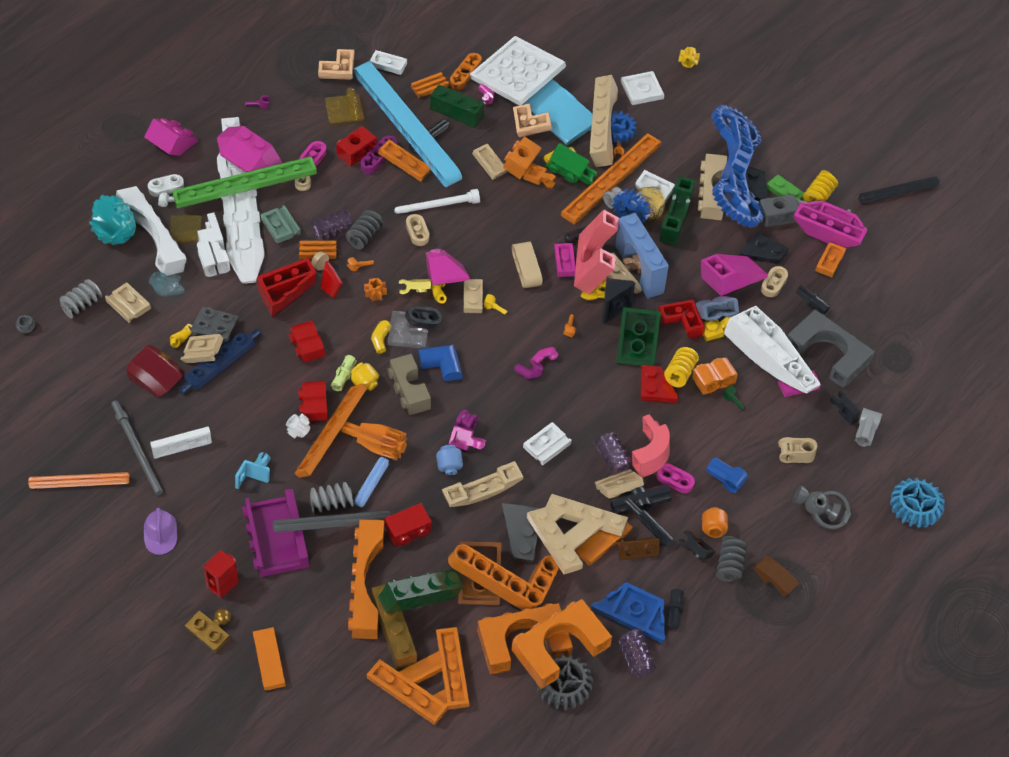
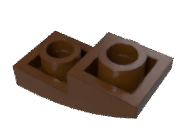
(773, 572)

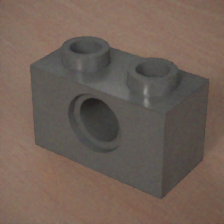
(778, 210)

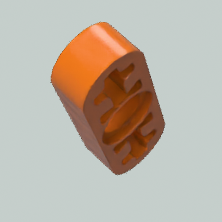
(458, 85)

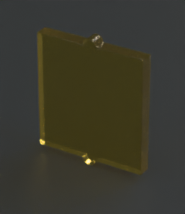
(185, 228)

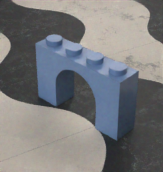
(634, 239)

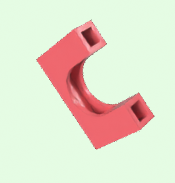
(593, 262)

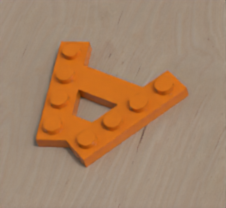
(404, 685)

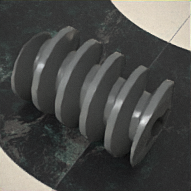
(364, 229)
(731, 559)

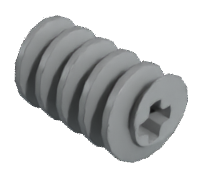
(79, 297)
(331, 496)

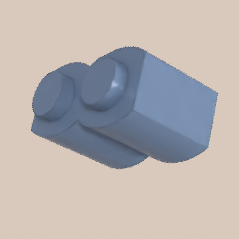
(718, 307)

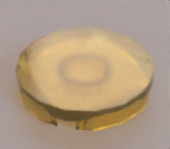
(656, 200)

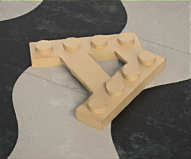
(589, 521)

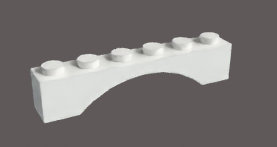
(169, 257)

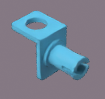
(254, 470)

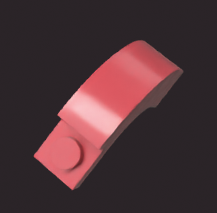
(654, 455)

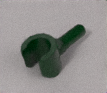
(729, 394)

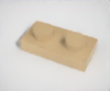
(473, 296)

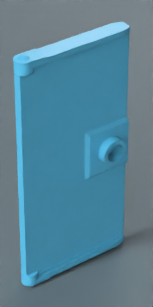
(567, 115)

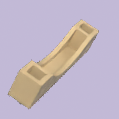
(601, 139)

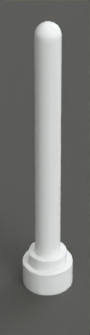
(472, 196)

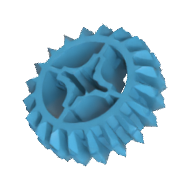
(920, 498)

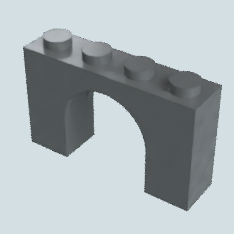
(820, 329)

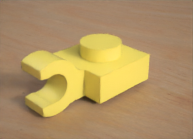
(420, 285)

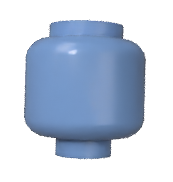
(449, 459)

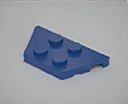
(634, 610)

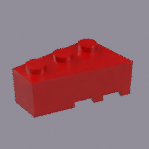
(285, 284)

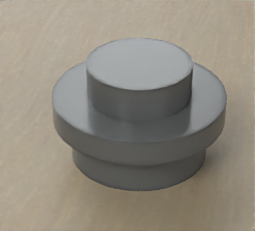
(25, 324)

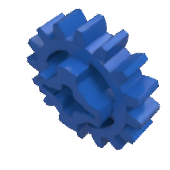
(619, 127)
(631, 204)

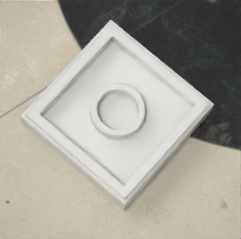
(642, 88)

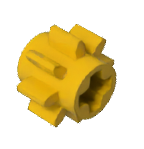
(689, 57)

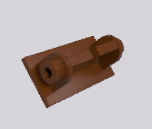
(638, 549)

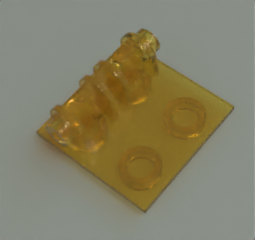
(344, 108)

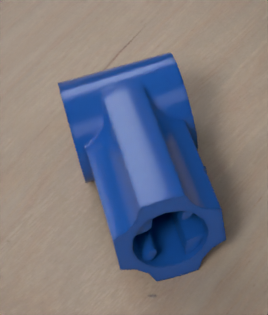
(731, 477)

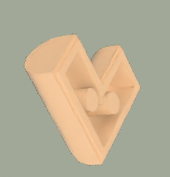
(338, 69)
(528, 124)

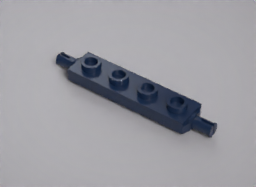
(226, 356)

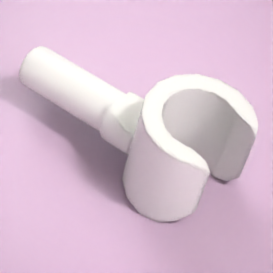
(164, 199)

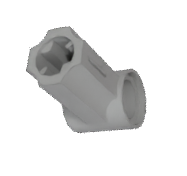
(868, 424)

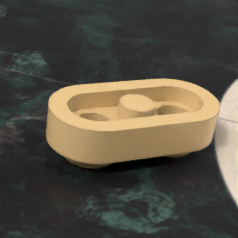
(419, 233)
(774, 282)

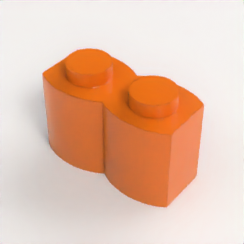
(714, 375)

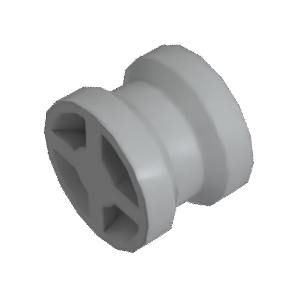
(609, 196)

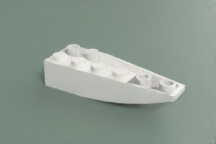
(770, 348)

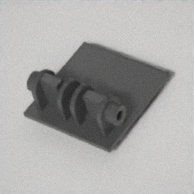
(214, 322)

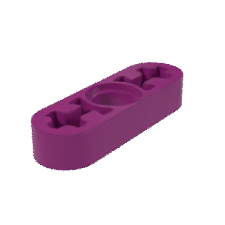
(371, 158)

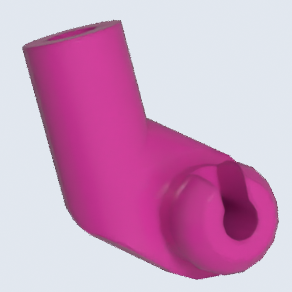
(543, 353)

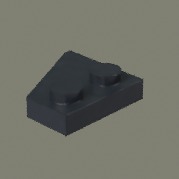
(756, 183)
(765, 249)

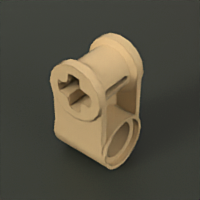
(797, 450)

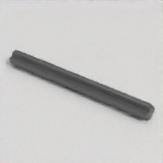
(326, 521)

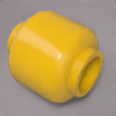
(365, 375)

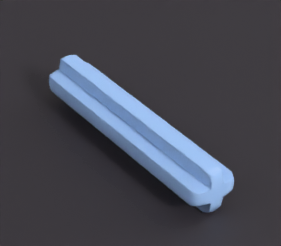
(371, 482)

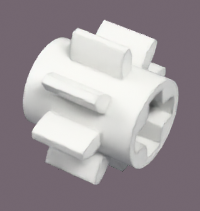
(298, 425)

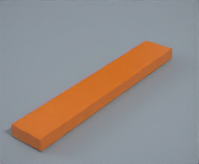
(330, 431)

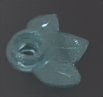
(165, 284)

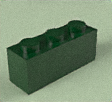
(456, 106)

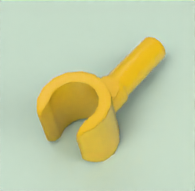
(489, 303)

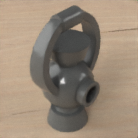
(818, 504)

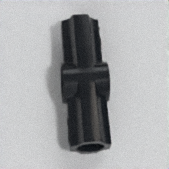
(642, 498)

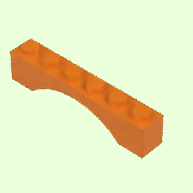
(365, 615)

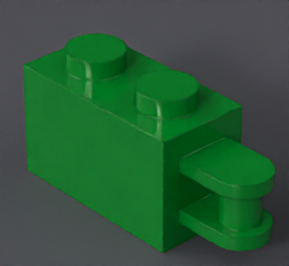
(570, 165)

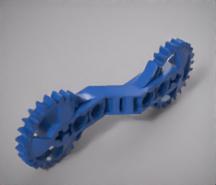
(732, 189)

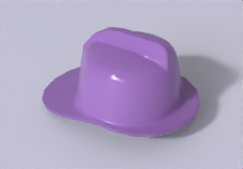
(160, 532)

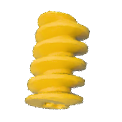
(821, 187)
(681, 366)

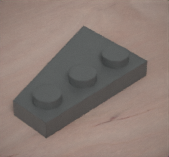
(520, 532)

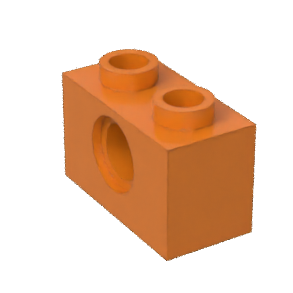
(522, 156)

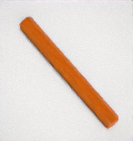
(79, 480)

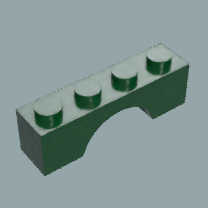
(678, 210)

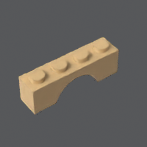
(712, 172)

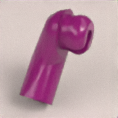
(529, 373)

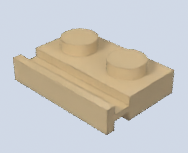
(128, 302)
(202, 348)
(619, 483)

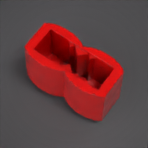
(307, 341)
(314, 400)

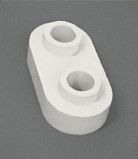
(165, 185)

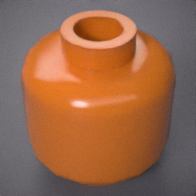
(714, 522)

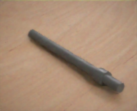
(123, 419)

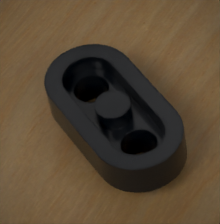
(421, 316)

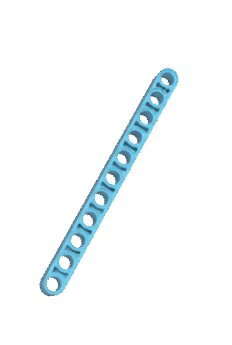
(408, 124)

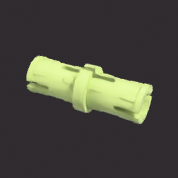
(343, 373)

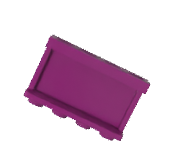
(275, 550)

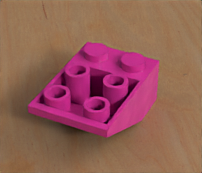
(730, 272)

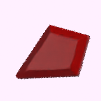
(330, 280)

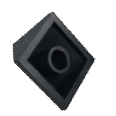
(616, 296)

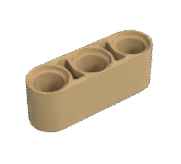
(527, 264)

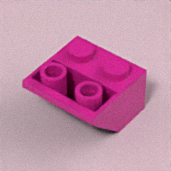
(170, 136)

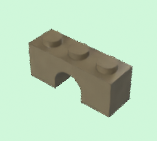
(413, 397)

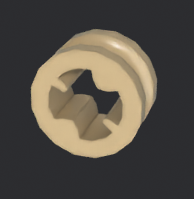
(303, 186)

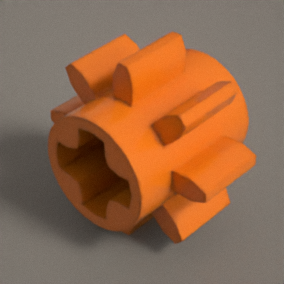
(375, 289)

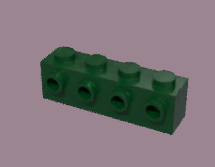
(420, 590)

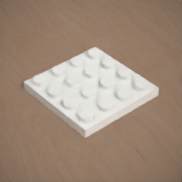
(518, 70)

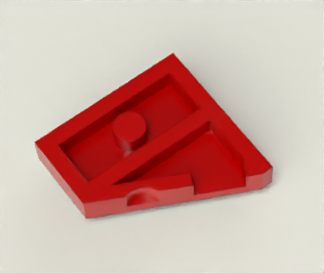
(655, 387)

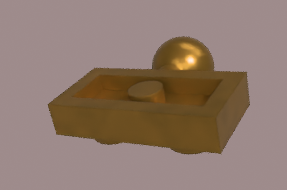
(208, 630)

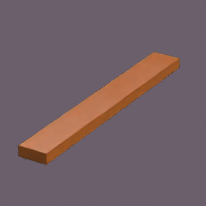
(611, 178)

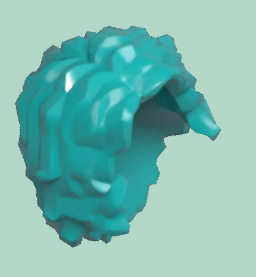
(112, 220)

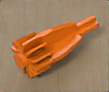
(378, 438)

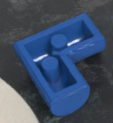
(441, 356)

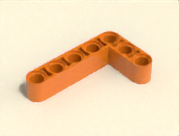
(506, 579)

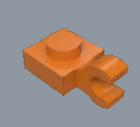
(538, 174)

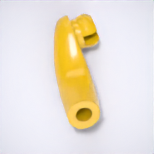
(438, 293)
(379, 334)

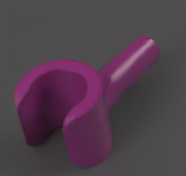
(263, 102)

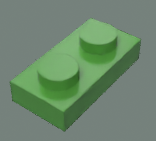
(781, 187)

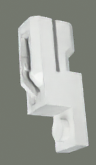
(211, 248)

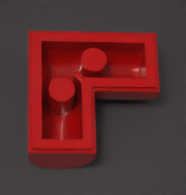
(683, 312)

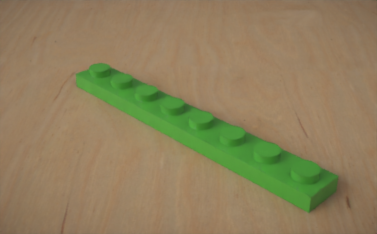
(244, 182)

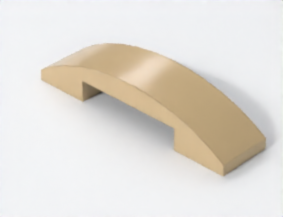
(483, 488)

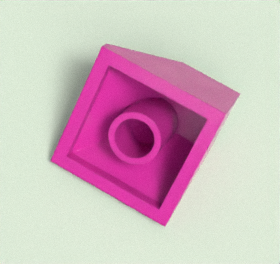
(444, 268)

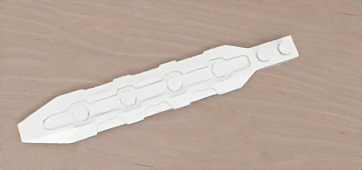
(241, 222)

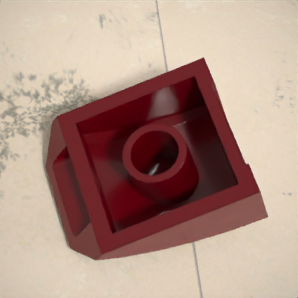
(154, 371)

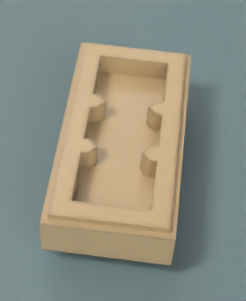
(489, 161)

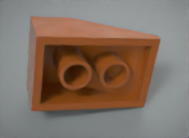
(473, 592)

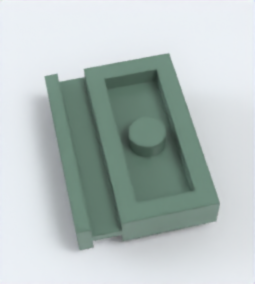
(280, 224)

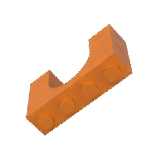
(575, 620)
(495, 630)

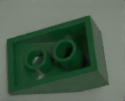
(638, 337)

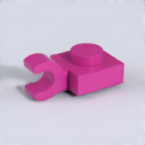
(463, 438)

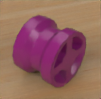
(466, 420)

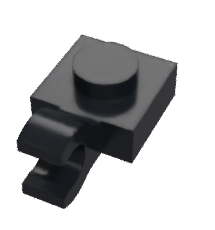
(847, 409)
(699, 547)

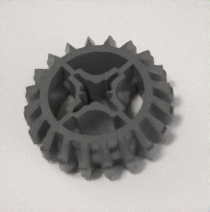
(579, 687)

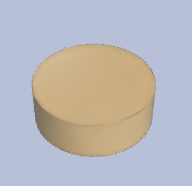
(319, 260)

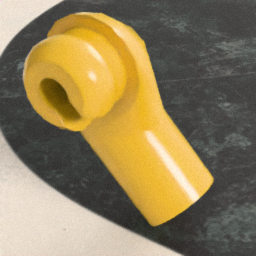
(180, 337)

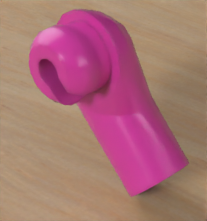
(488, 94)

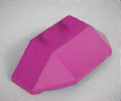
(246, 149)
(830, 223)

